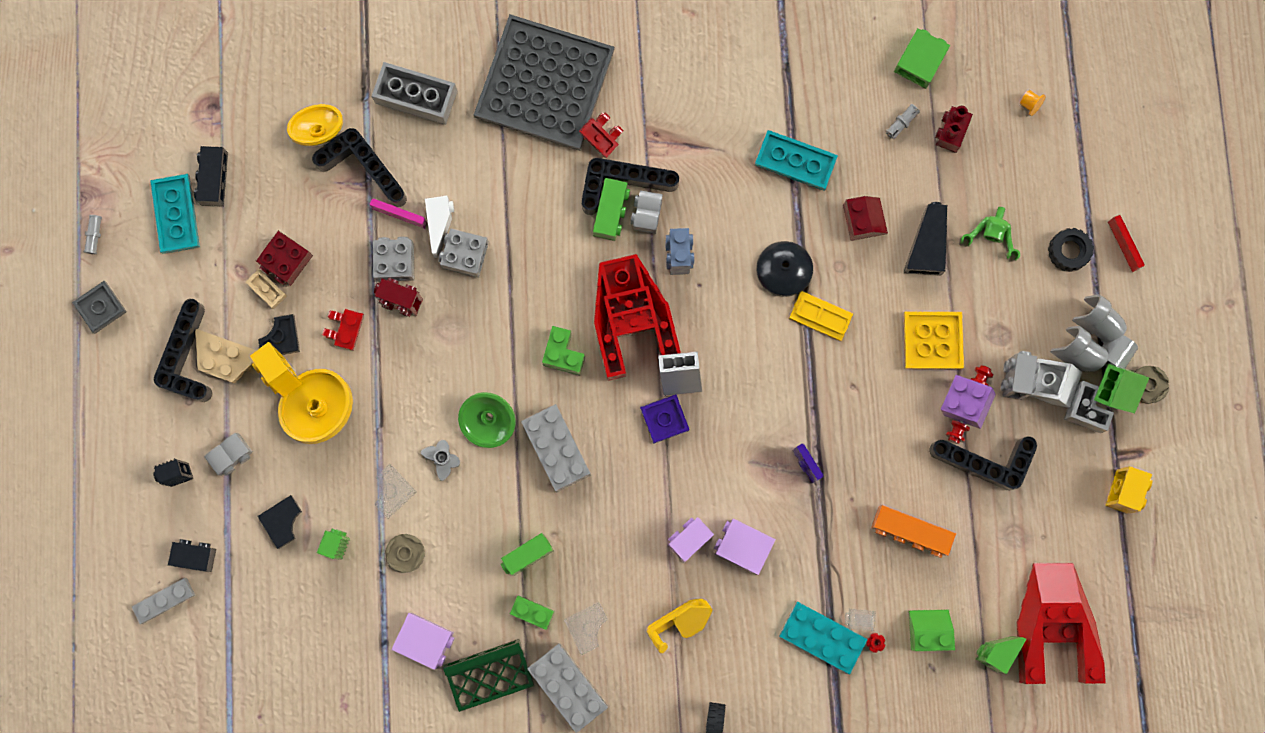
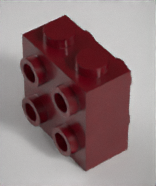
(283, 258)
(395, 296)

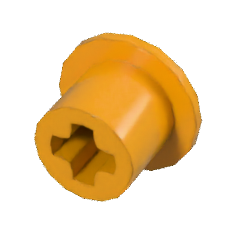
(1032, 102)

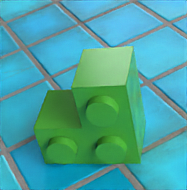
(557, 353)

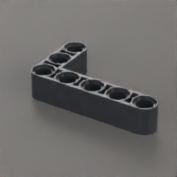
(367, 162)
(625, 169)
(181, 354)
(985, 465)

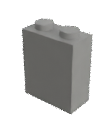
(680, 373)

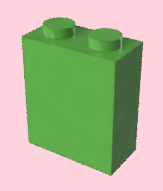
(922, 58)
(1121, 388)
(526, 555)

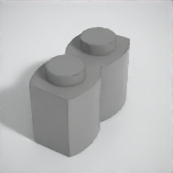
(647, 211)
(228, 454)

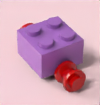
(968, 403)

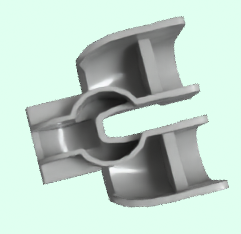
(1106, 325)

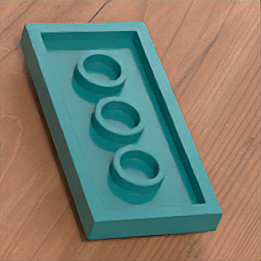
(796, 160)
(175, 213)
(823, 637)

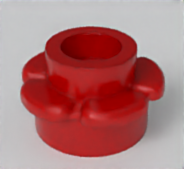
(881, 643)

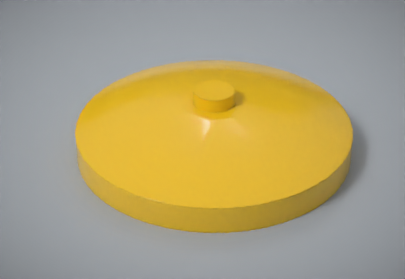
(316, 407)

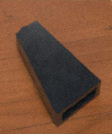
(929, 246)

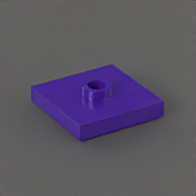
(664, 419)
(807, 463)

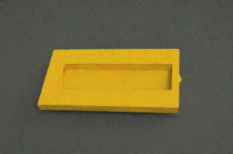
(821, 316)

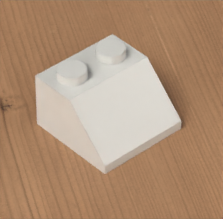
(1056, 382)

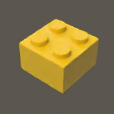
(275, 370)
(1129, 490)

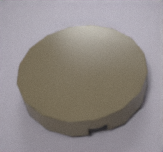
(1157, 384)
(405, 553)

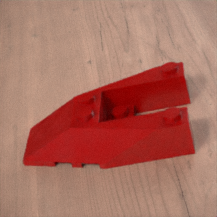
(628, 305)
(1057, 613)

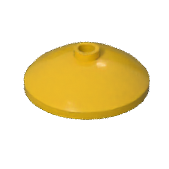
(315, 125)

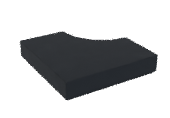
(283, 335)
(279, 521)

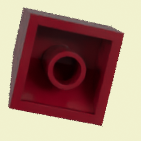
(864, 217)

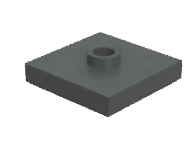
(99, 307)

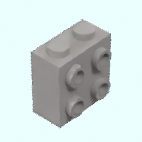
(463, 253)
(393, 259)
(1020, 375)

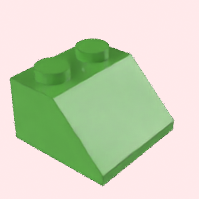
(931, 630)
(1000, 653)

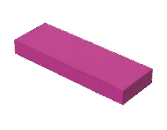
(398, 213)

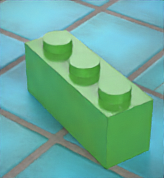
(611, 209)

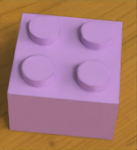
(690, 539)

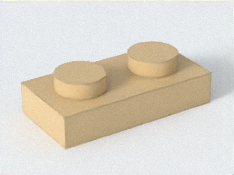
(266, 289)

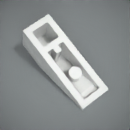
(439, 220)

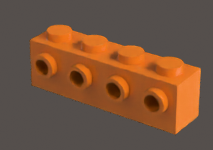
(913, 530)

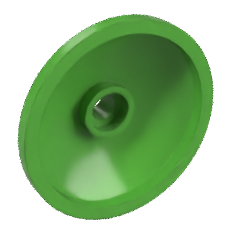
(481, 428)

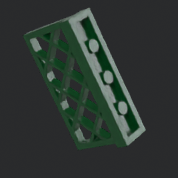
(484, 658)

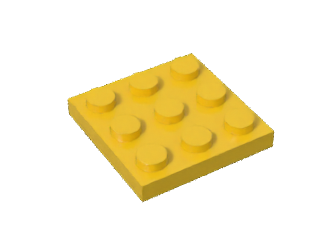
(933, 340)

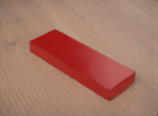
(1126, 243)

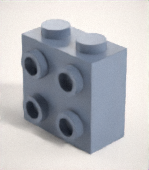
(679, 244)

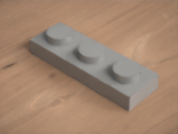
(163, 601)

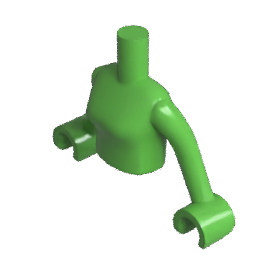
(994, 231)

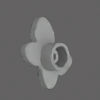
(442, 458)

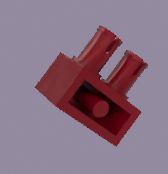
(954, 128)

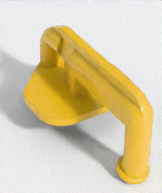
(688, 618)

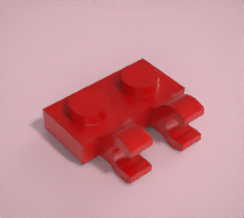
(598, 137)
(348, 330)

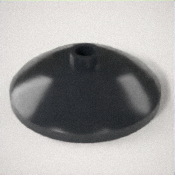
(783, 280)

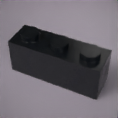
(211, 176)

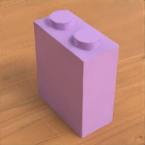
(744, 546)
(423, 641)

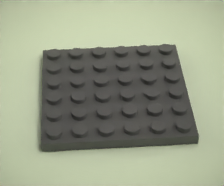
(544, 82)

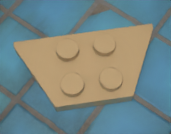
(222, 357)

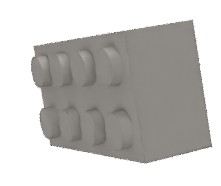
(414, 93)
(556, 448)
(568, 688)

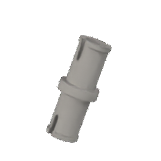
(902, 121)
(92, 234)

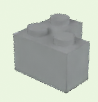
(1084, 409)

